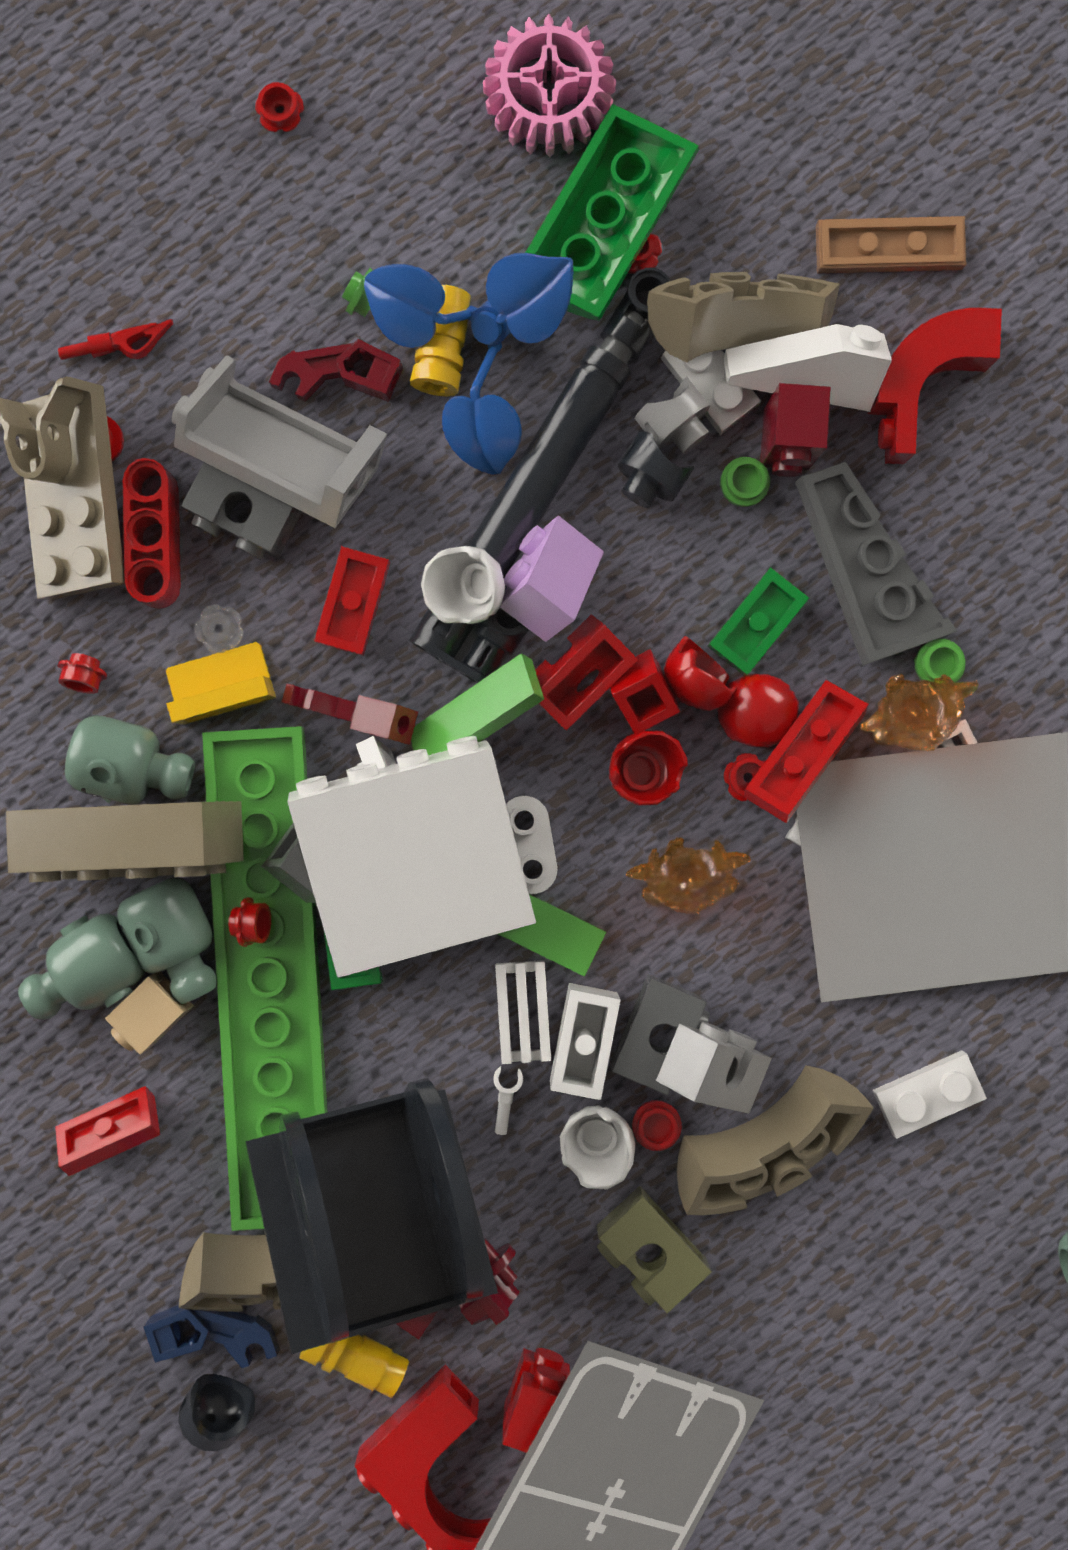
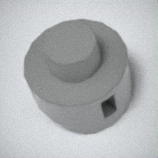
(676, 418)

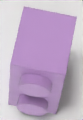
(550, 578)

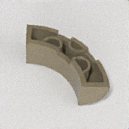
(735, 311)
(772, 1149)
(228, 1273)

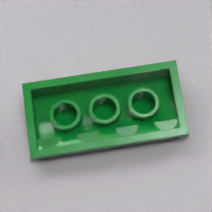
(612, 205)

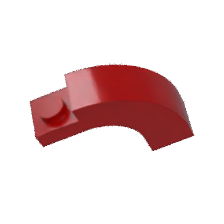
(952, 341)

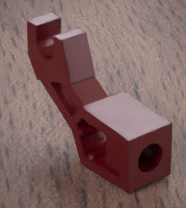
(333, 362)
(366, 715)

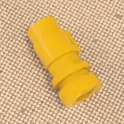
(440, 359)
(361, 1362)

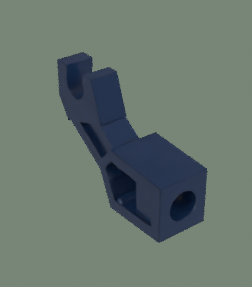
(224, 1327)

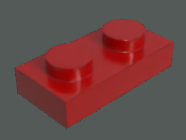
(352, 601)
(107, 1131)

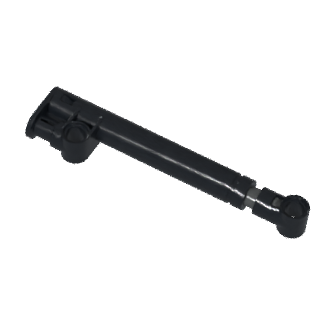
(540, 477)

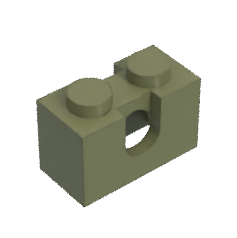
(642, 1222)

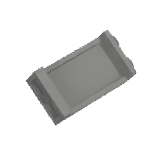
(274, 446)

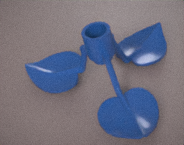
(524, 297)

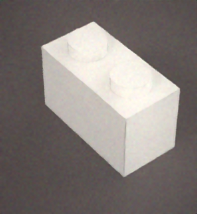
(584, 1041)

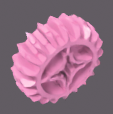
(507, 85)

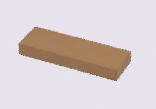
(890, 244)

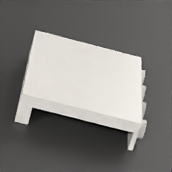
(411, 855)

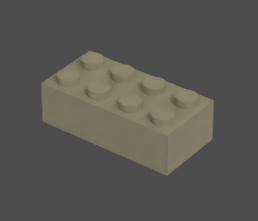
(124, 841)

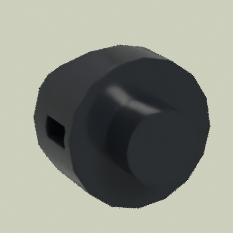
(650, 472)
(215, 1412)

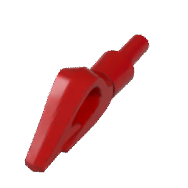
(120, 340)

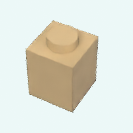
(146, 1014)

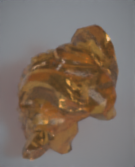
(919, 712)
(688, 877)

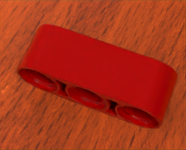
(139, 514)

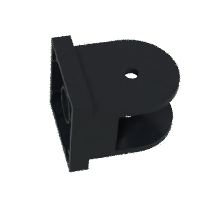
(369, 1216)

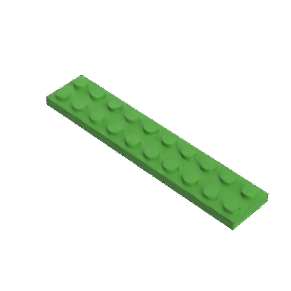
(269, 988)

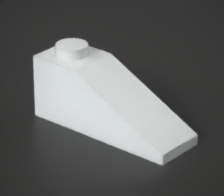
(833, 356)

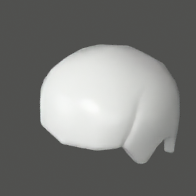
(463, 585)
(598, 1147)

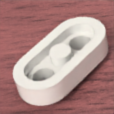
(535, 842)

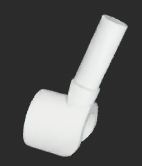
(505, 1100)

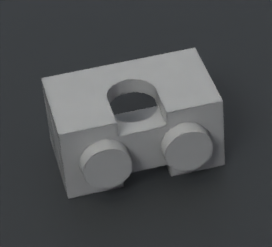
(714, 1067)

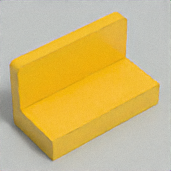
(219, 684)

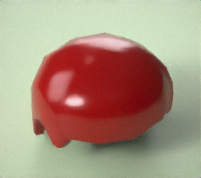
(696, 677)
(759, 710)
(647, 767)

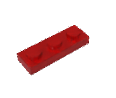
(805, 751)

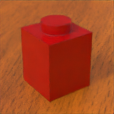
(644, 694)

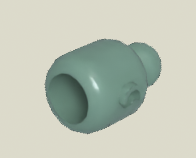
(123, 762)
(169, 933)
(84, 968)

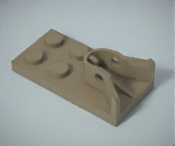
(67, 487)

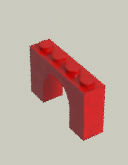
(404, 1449)

